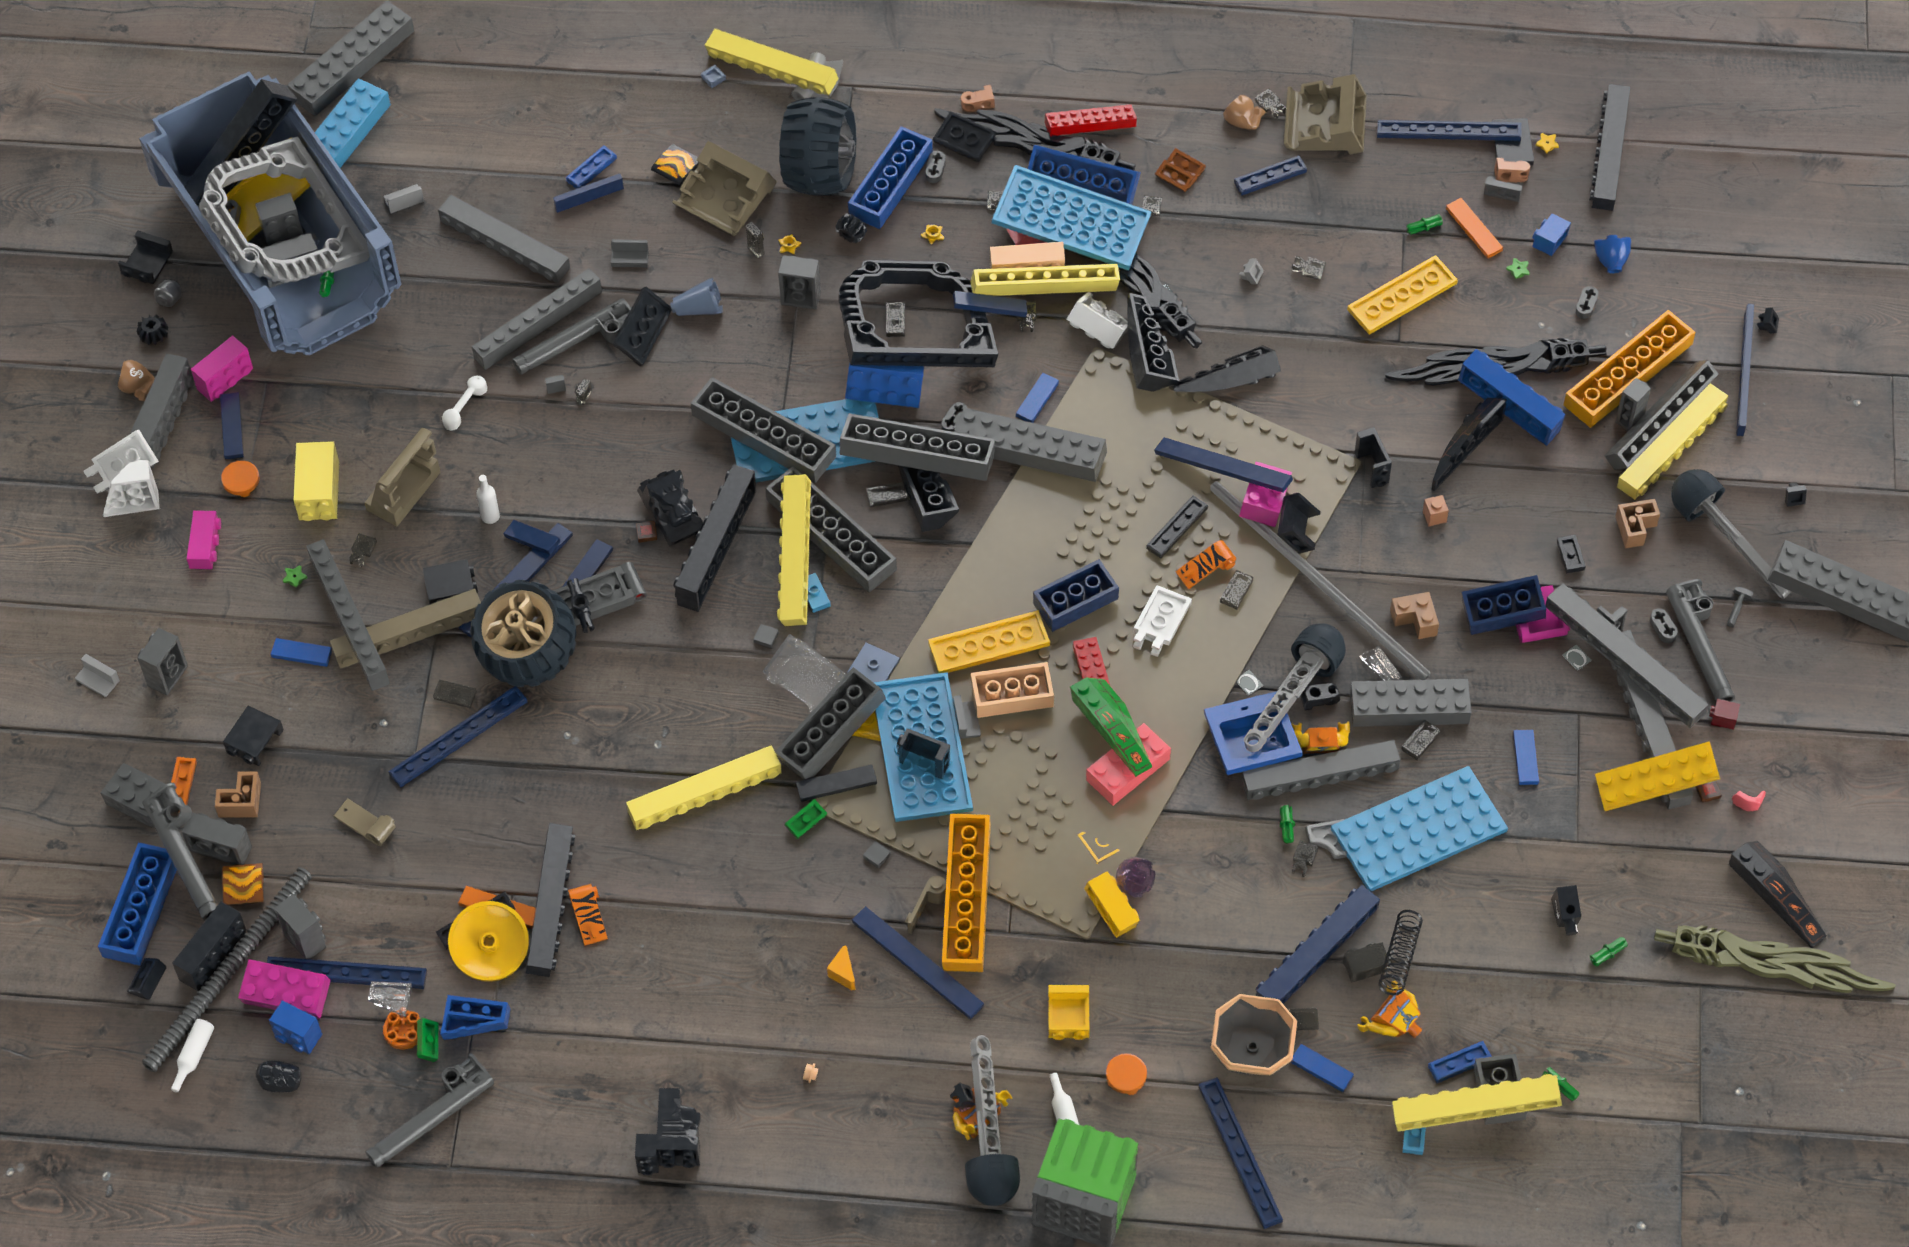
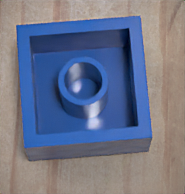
(295, 1027)

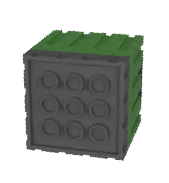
(1084, 1183)

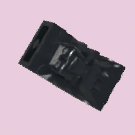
(671, 506)
(675, 1139)

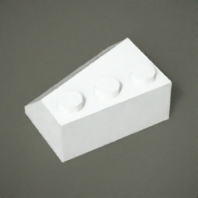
(1098, 321)
(132, 490)

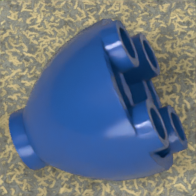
(1613, 252)

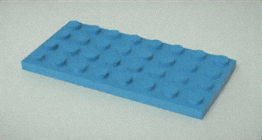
(1071, 215)
(822, 419)
(927, 708)
(1419, 828)

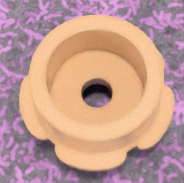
(810, 1072)

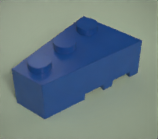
(473, 1016)

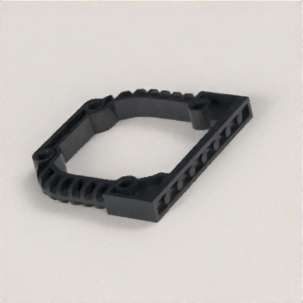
(867, 348)

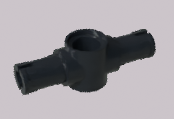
(582, 613)

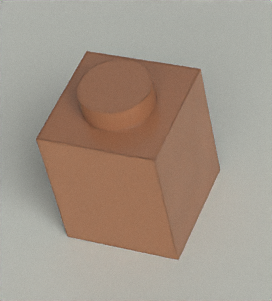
(1435, 510)

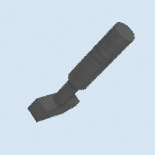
(1742, 592)

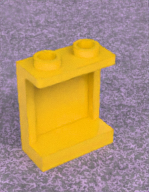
(1068, 1011)

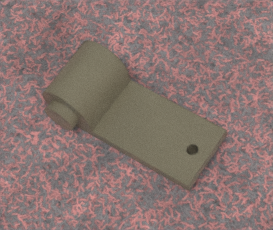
(365, 823)
(934, 893)

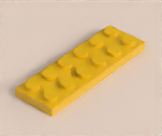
(1402, 294)
(989, 642)
(1657, 776)

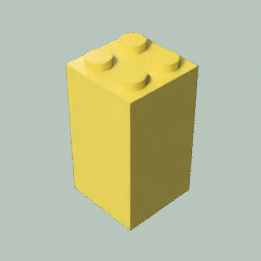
(316, 481)

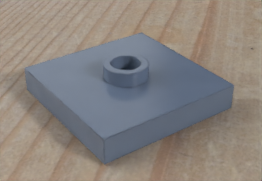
(875, 663)

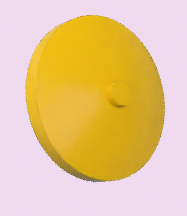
(488, 941)

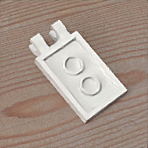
(115, 458)
(1160, 618)

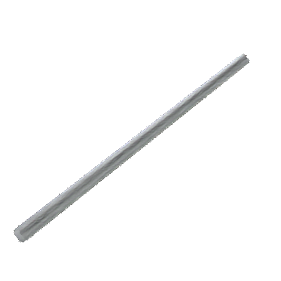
(1328, 588)

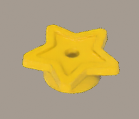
(1547, 147)
(933, 229)
(789, 240)

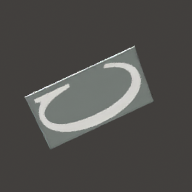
(1576, 657)
(1249, 682)

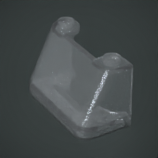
(803, 671)

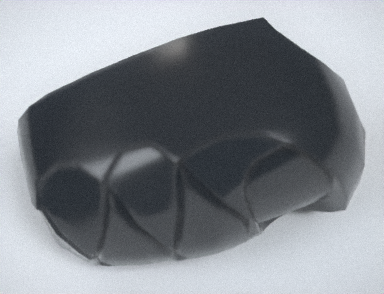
(278, 1076)

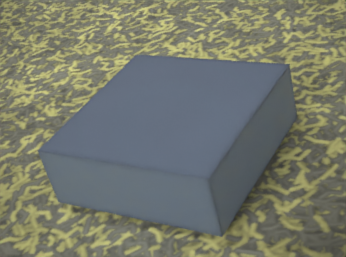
(713, 76)

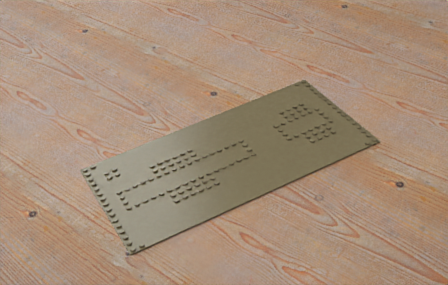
(1046, 525)

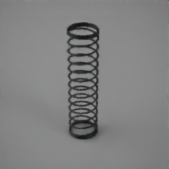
(1390, 949)

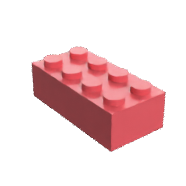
(1114, 778)

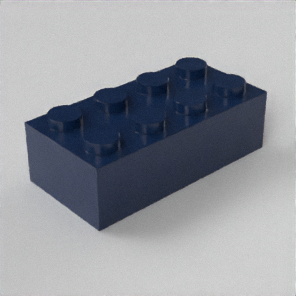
(1075, 595)
(1504, 604)

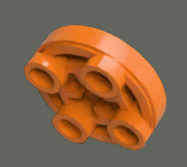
(240, 478)
(401, 1031)
(1126, 1074)

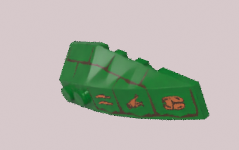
(1112, 721)

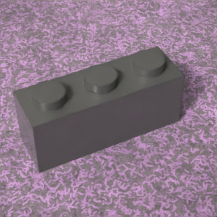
(1633, 403)

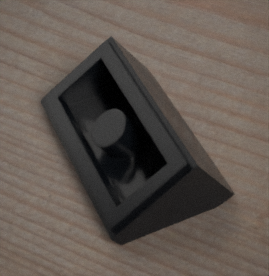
(147, 978)

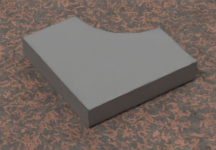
(1322, 836)

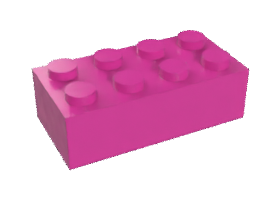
(269, 984)

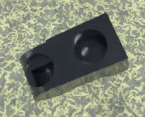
(1320, 695)

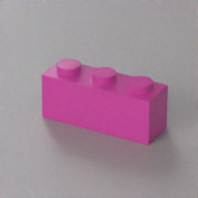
(203, 540)

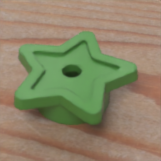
(1518, 273)
(294, 581)

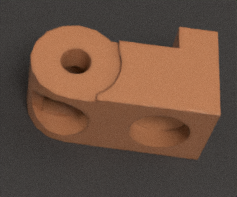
(978, 100)
(1511, 171)

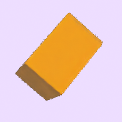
(841, 970)

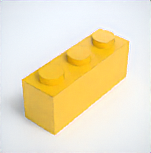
(1112, 904)

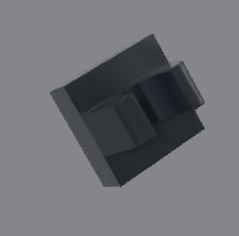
(1770, 321)
(1795, 494)
(965, 1096)

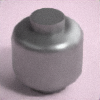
(168, 293)

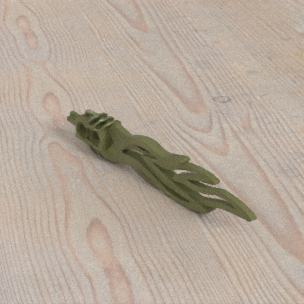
(1781, 960)

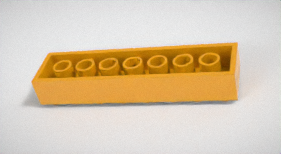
(1639, 358)
(966, 893)

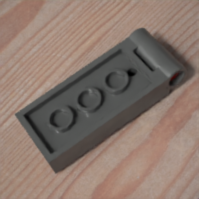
(608, 591)

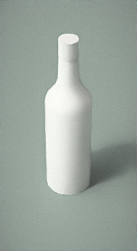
(487, 502)
(192, 1051)
(1061, 1102)

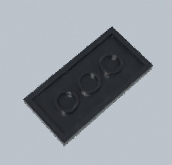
(642, 326)

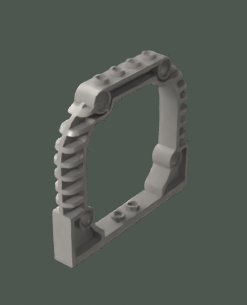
(291, 159)

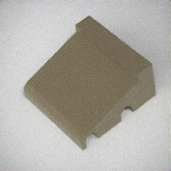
(1326, 116)
(724, 189)
(405, 480)

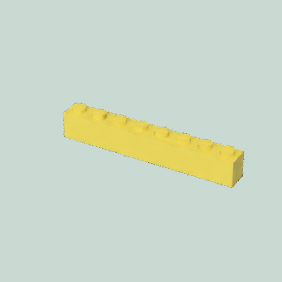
(771, 62)
(1045, 280)
(1672, 441)
(795, 550)
(704, 788)
(1477, 1102)

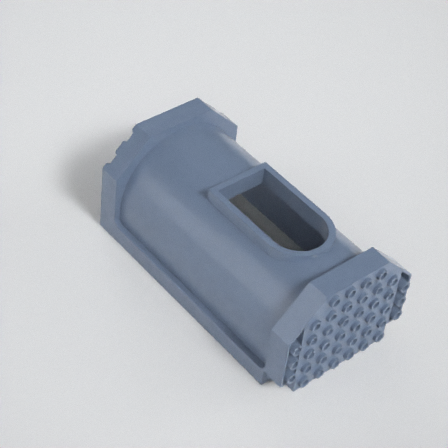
(293, 313)

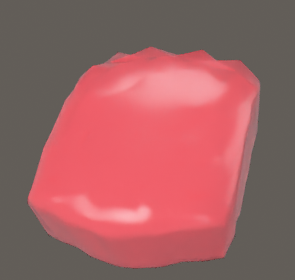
(1748, 803)

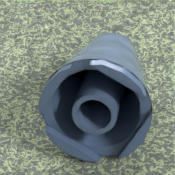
(699, 300)

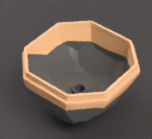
(1256, 1023)

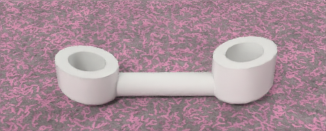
(451, 417)

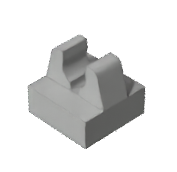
(1252, 272)

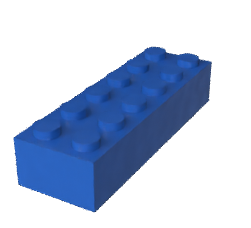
(1086, 173)
(890, 177)
(1523, 403)
(138, 905)

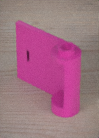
(1543, 628)

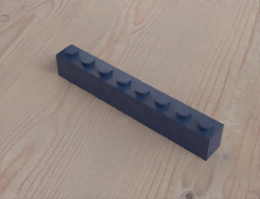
(1319, 946)

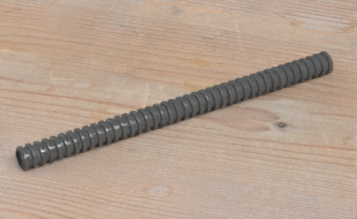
(224, 973)

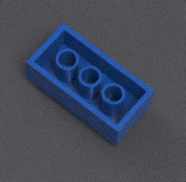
(885, 384)

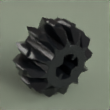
(851, 228)
(152, 329)

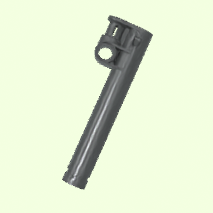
(604, 321)
(1687, 602)
(163, 811)
(469, 1083)

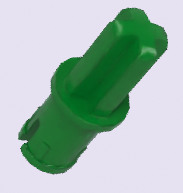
(1424, 224)
(326, 282)
(1287, 823)
(1608, 951)
(1564, 1087)

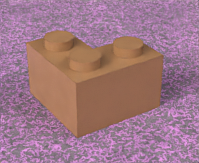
(1634, 518)
(1416, 610)
(242, 800)

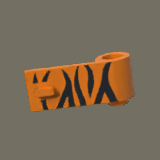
(1206, 562)
(588, 914)

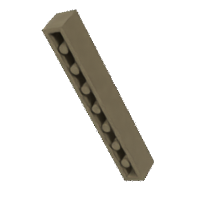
(412, 626)

